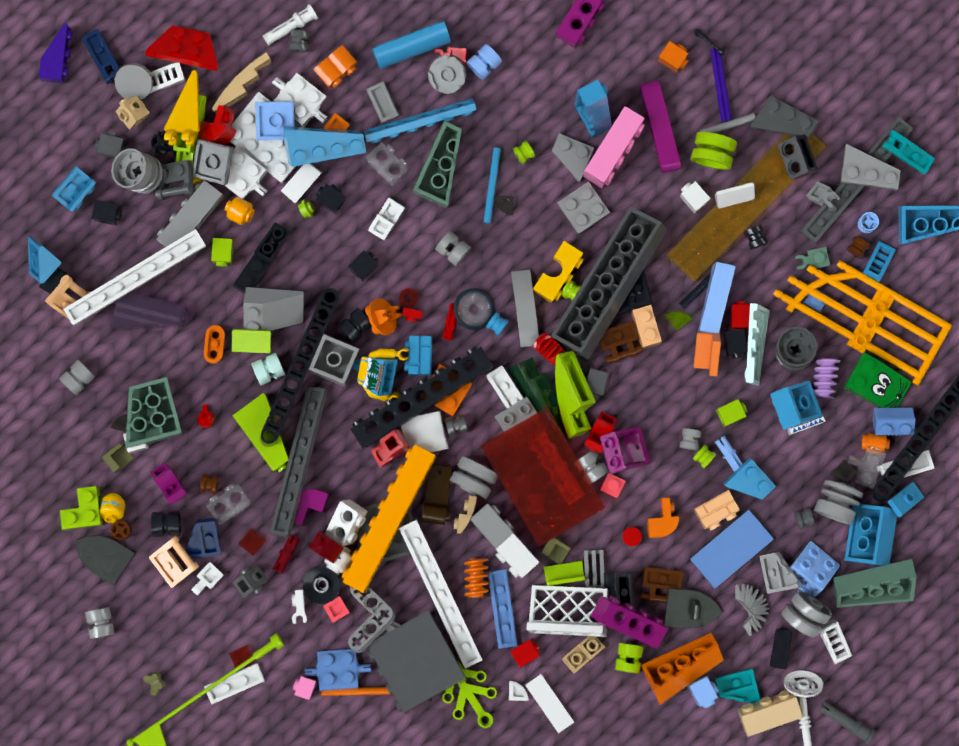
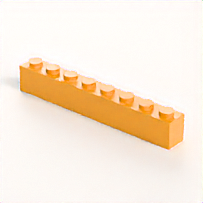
(389, 518)

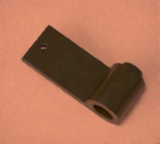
(437, 495)

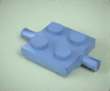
(337, 670)

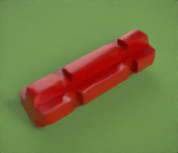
(450, 323)

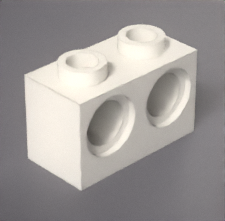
(343, 520)

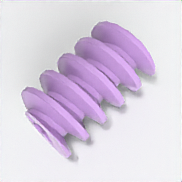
(825, 377)

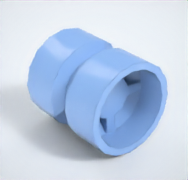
(486, 60)

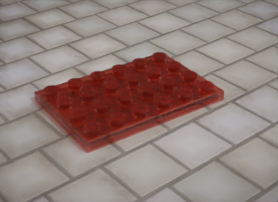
(542, 476)

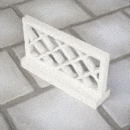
(565, 627)

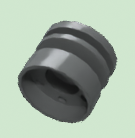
(792, 338)

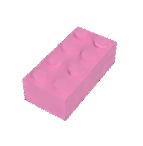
(615, 144)

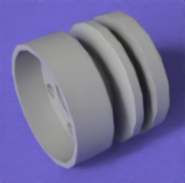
(137, 171)
(838, 502)

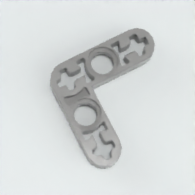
(376, 613)

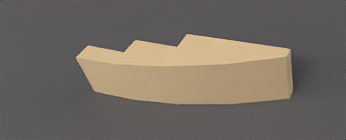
(235, 90)

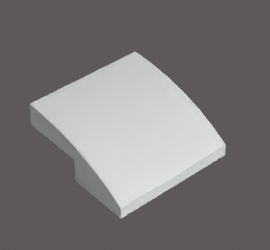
(426, 432)

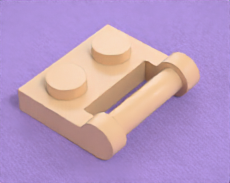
(60, 299)
(169, 566)

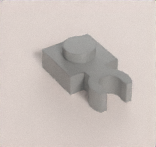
(822, 194)

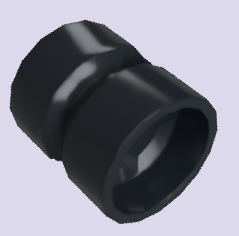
(355, 325)
(165, 524)

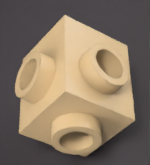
(132, 111)

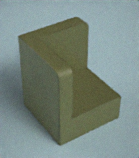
(117, 458)
(555, 550)

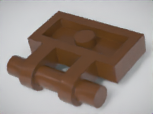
(619, 336)
(660, 579)

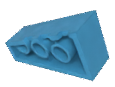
(593, 108)
(320, 144)
(925, 221)

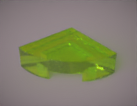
(678, 319)

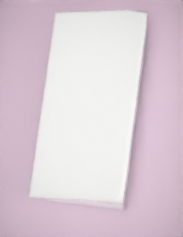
(735, 195)

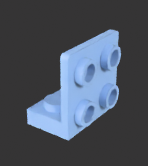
(814, 569)

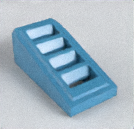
(874, 272)

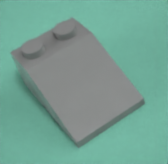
(272, 308)

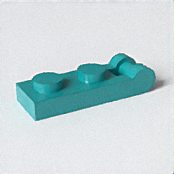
(908, 152)

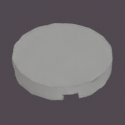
(447, 74)
(133, 80)

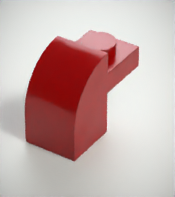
(221, 129)
(604, 425)
(391, 447)

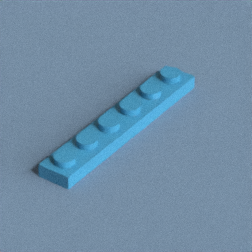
(413, 122)

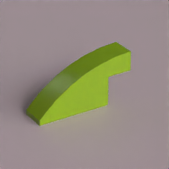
(572, 394)

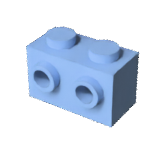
(703, 691)

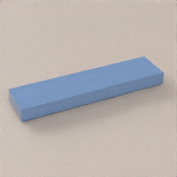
(502, 608)

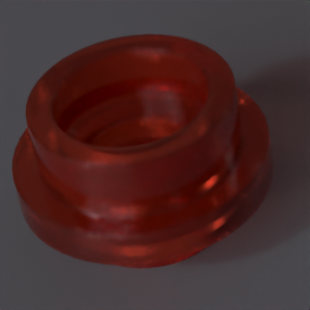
(408, 291)

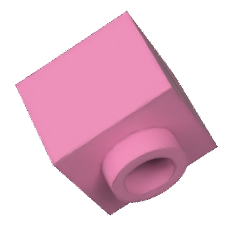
(304, 687)

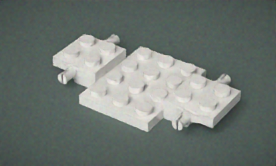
(257, 157)

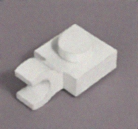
(208, 577)
(299, 601)

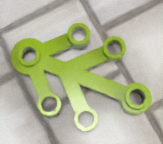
(467, 691)

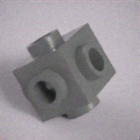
(253, 578)

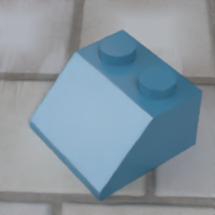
(796, 405)

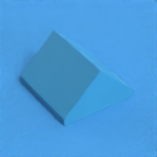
(41, 261)

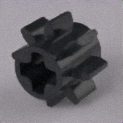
(158, 142)

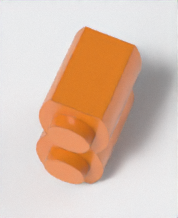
(336, 67)

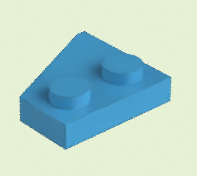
(750, 480)

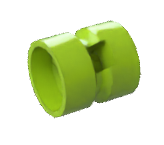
(632, 651)

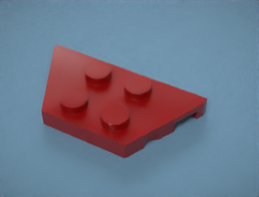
(185, 47)

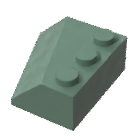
(151, 414)

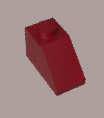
(326, 547)

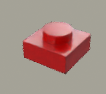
(412, 315)

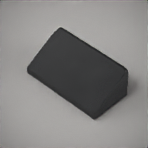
(781, 649)

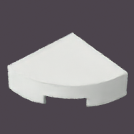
(517, 692)

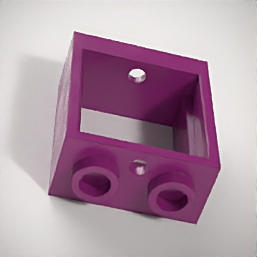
(631, 438)

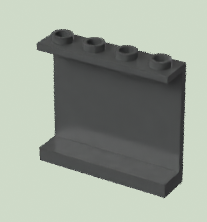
(415, 662)

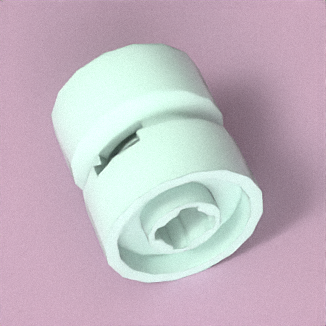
(268, 369)

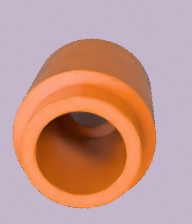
(872, 440)

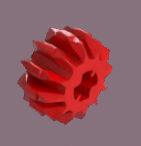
(548, 348)

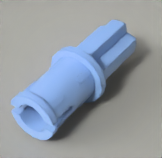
(729, 453)

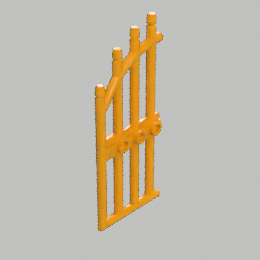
(872, 317)

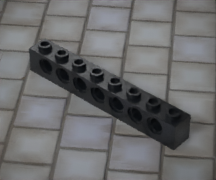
(433, 397)

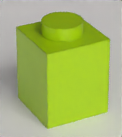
(222, 251)
(731, 412)

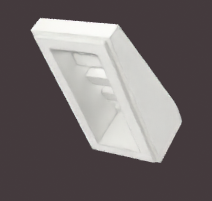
(180, 79)
(825, 636)

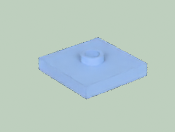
(271, 118)

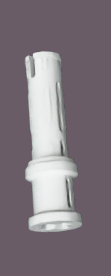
(298, 20)

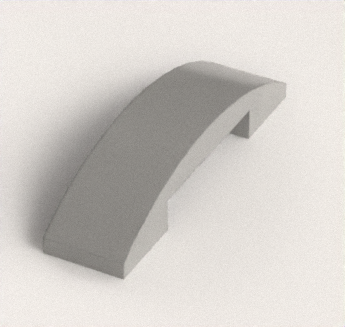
(525, 307)

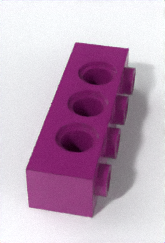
(576, 36)
(628, 621)

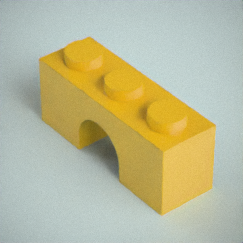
(568, 258)

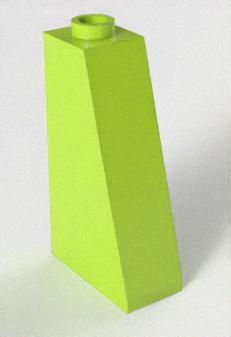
(252, 420)

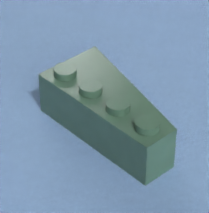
(437, 172)
(876, 585)

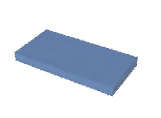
(731, 549)

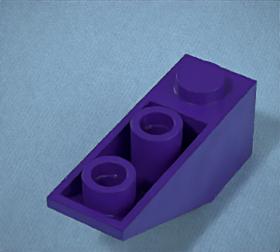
(54, 59)

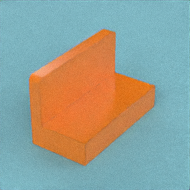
(707, 352)

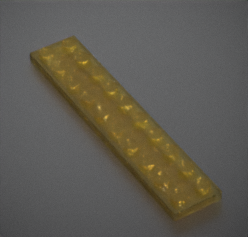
(726, 224)

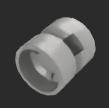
(458, 252)
(77, 377)
(592, 466)
(99, 623)

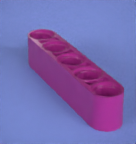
(660, 126)

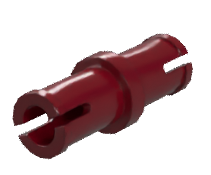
(286, 554)

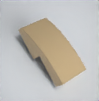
(463, 520)
(583, 653)

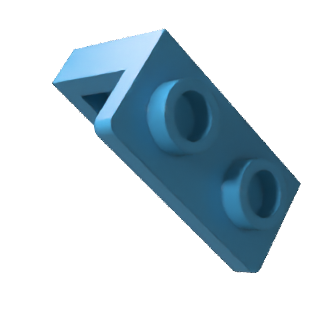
(74, 189)

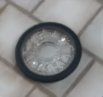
(462, 312)

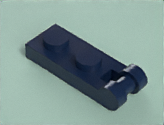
(101, 54)

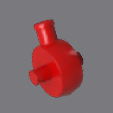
(205, 417)

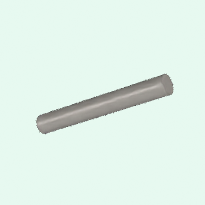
(730, 124)

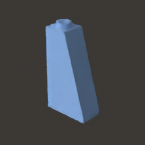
(716, 297)

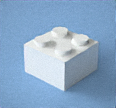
(517, 556)

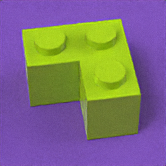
(88, 512)

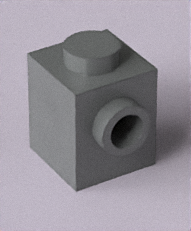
(109, 145)
(596, 382)

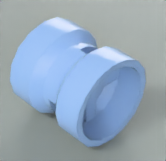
(868, 222)

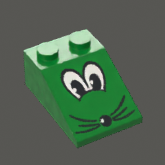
(876, 383)

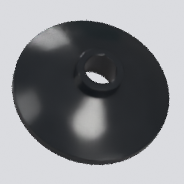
(313, 588)

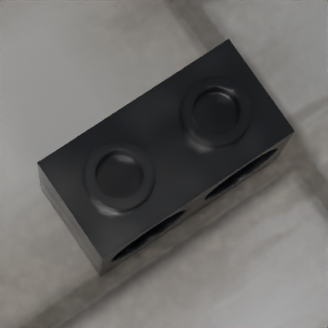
(801, 155)

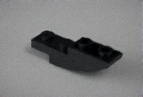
(262, 258)

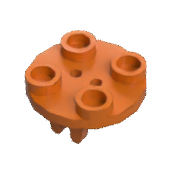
(382, 316)

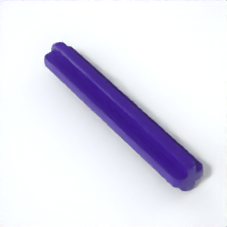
(721, 87)

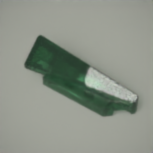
(536, 389)

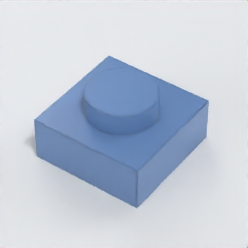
(814, 303)

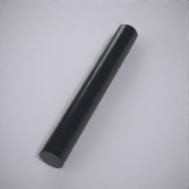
(695, 292)

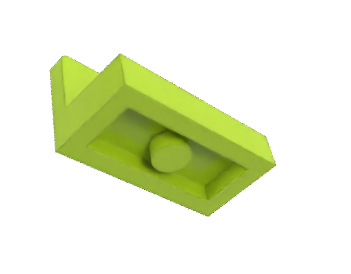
(251, 341)
(564, 573)

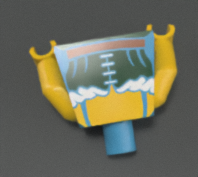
(378, 372)

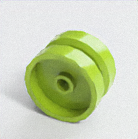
(713, 150)

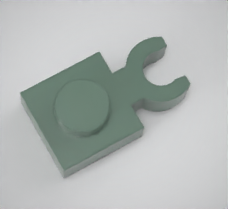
(815, 257)

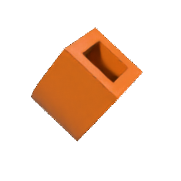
(663, 526)

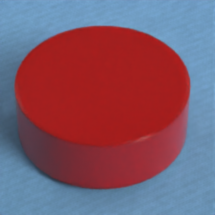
(631, 536)

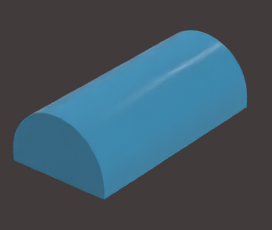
(411, 45)

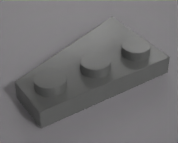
(784, 119)

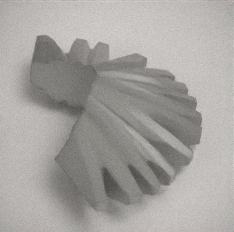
(753, 606)

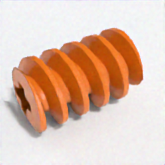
(476, 577)

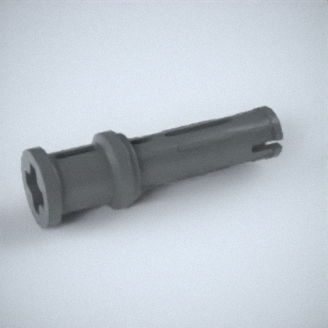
(856, 727)

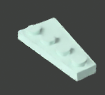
(756, 342)

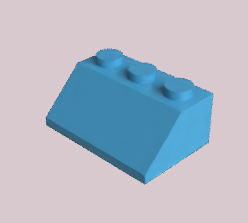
(871, 535)

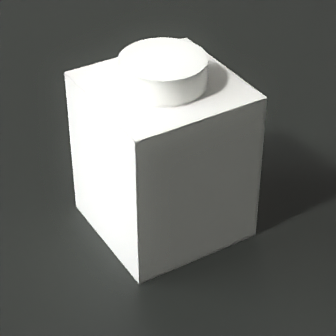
(694, 196)

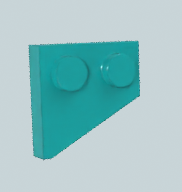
(738, 686)

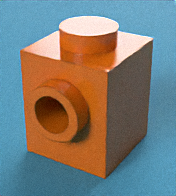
(674, 56)

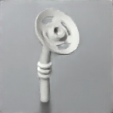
(803, 692)

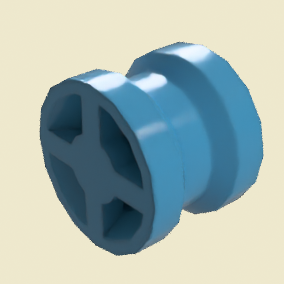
(497, 324)

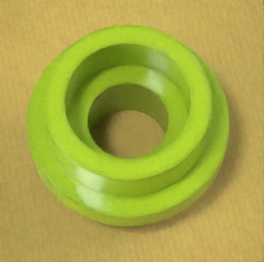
(306, 209)

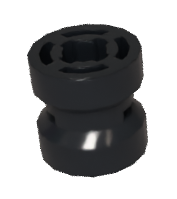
(755, 237)

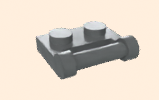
(175, 173)

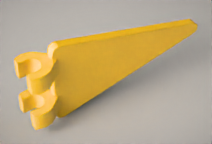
(185, 114)

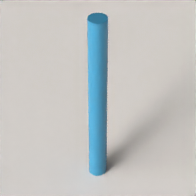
(492, 185)

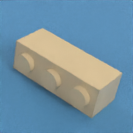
(769, 713)

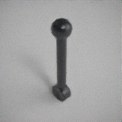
(698, 33)

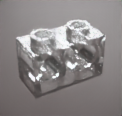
(384, 167)
(231, 508)

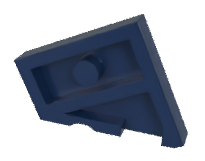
(204, 539)

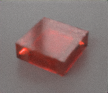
(251, 542)
(240, 656)

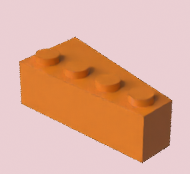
(681, 666)

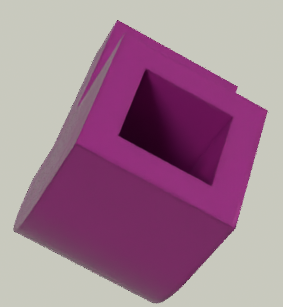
(168, 483)
(310, 499)

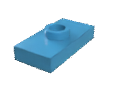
(905, 499)

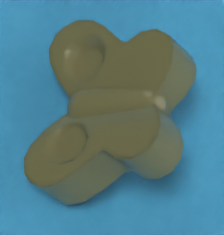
(155, 682)

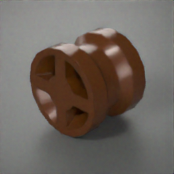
(858, 247)
(209, 484)
(117, 530)

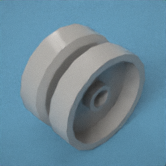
(474, 477)
(806, 613)

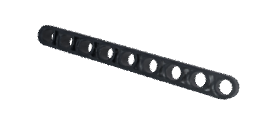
(293, 374)
(921, 438)

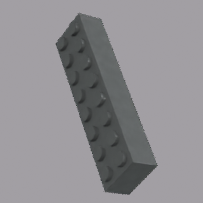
(609, 282)

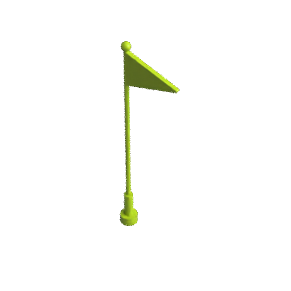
(154, 736)

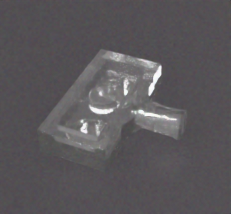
(868, 466)

